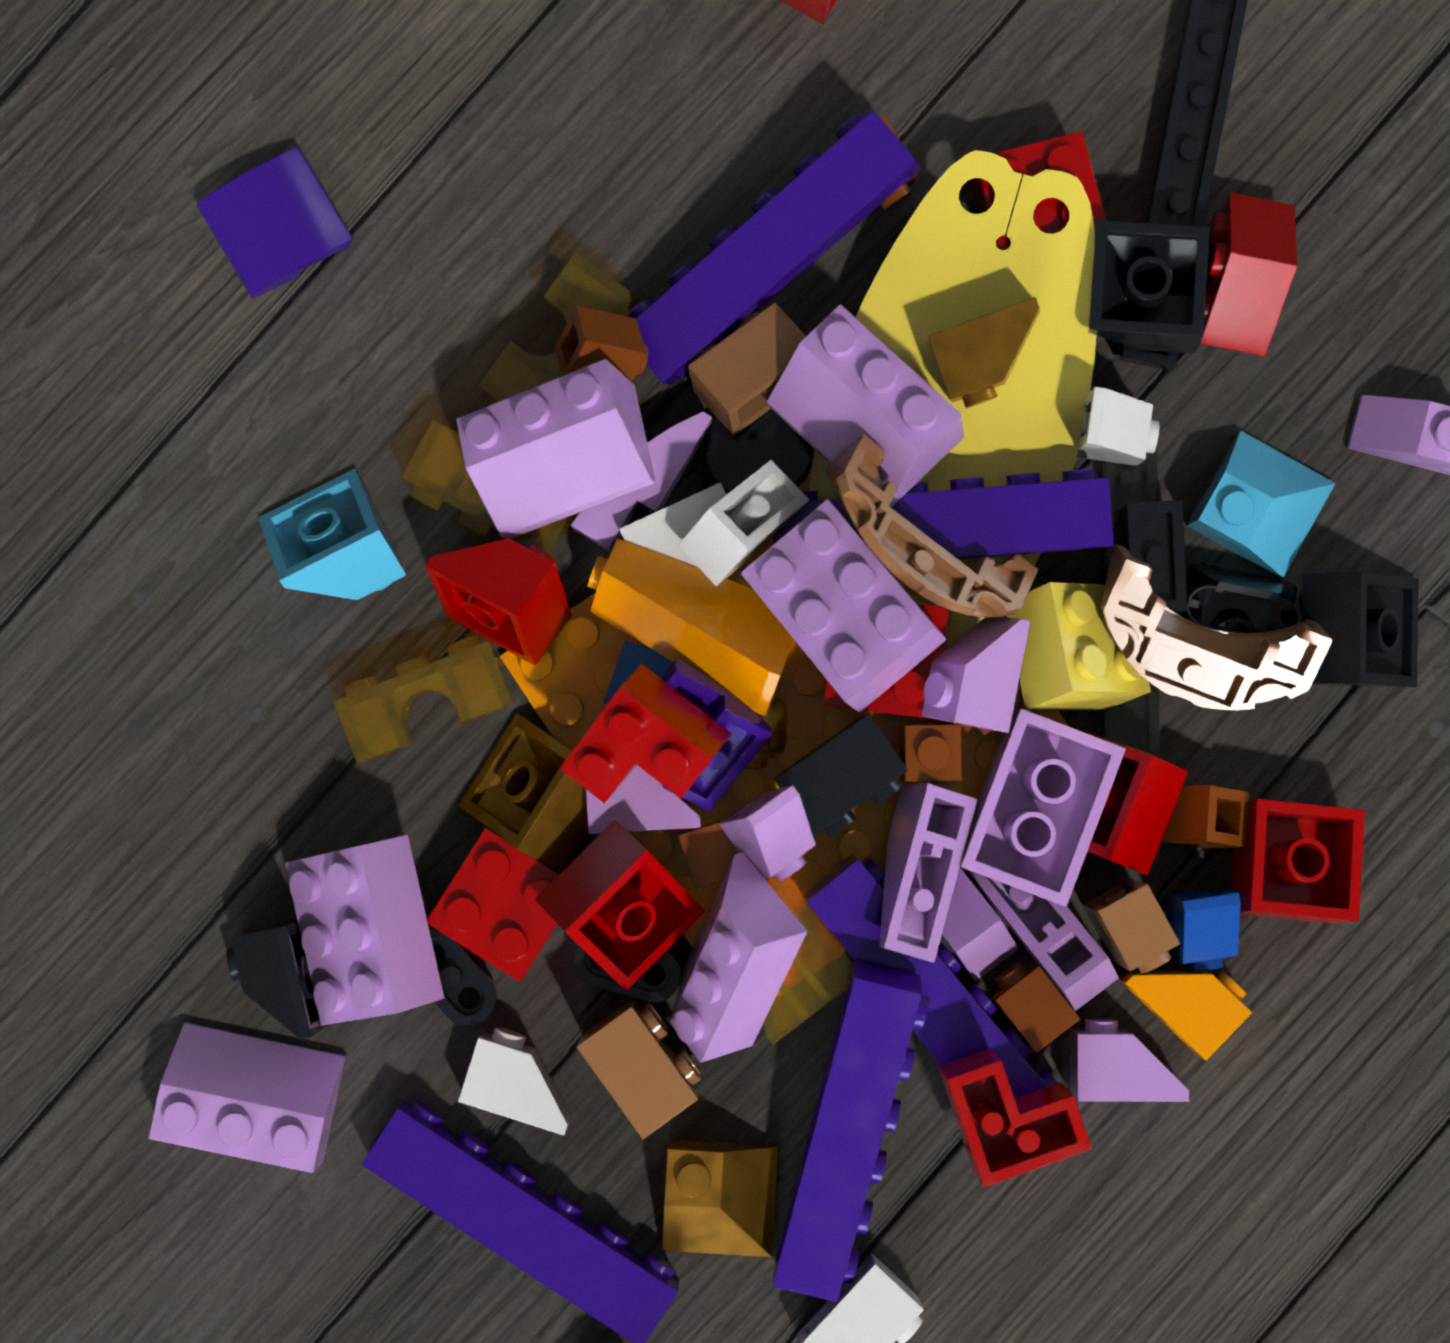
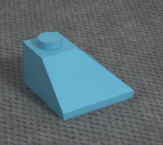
(1260, 504)
(332, 541)

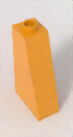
(686, 617)

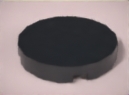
(766, 439)

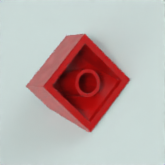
(503, 594)
(1137, 809)

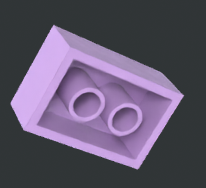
(843, 606)
(364, 931)

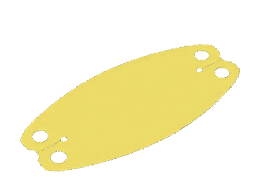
(953, 272)

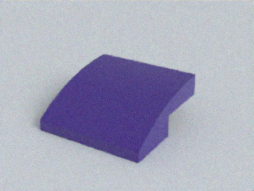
(274, 222)
(747, 731)

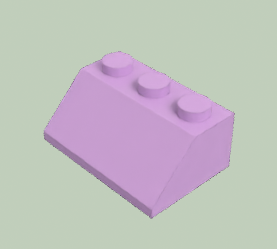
(854, 385)
(557, 449)
(1040, 806)
(735, 964)
(248, 1097)

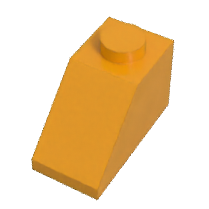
(1191, 1004)

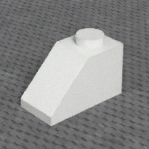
(1117, 428)
(742, 522)
(668, 526)
(513, 1082)
(868, 1310)

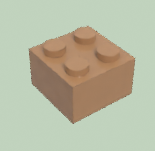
(641, 1066)

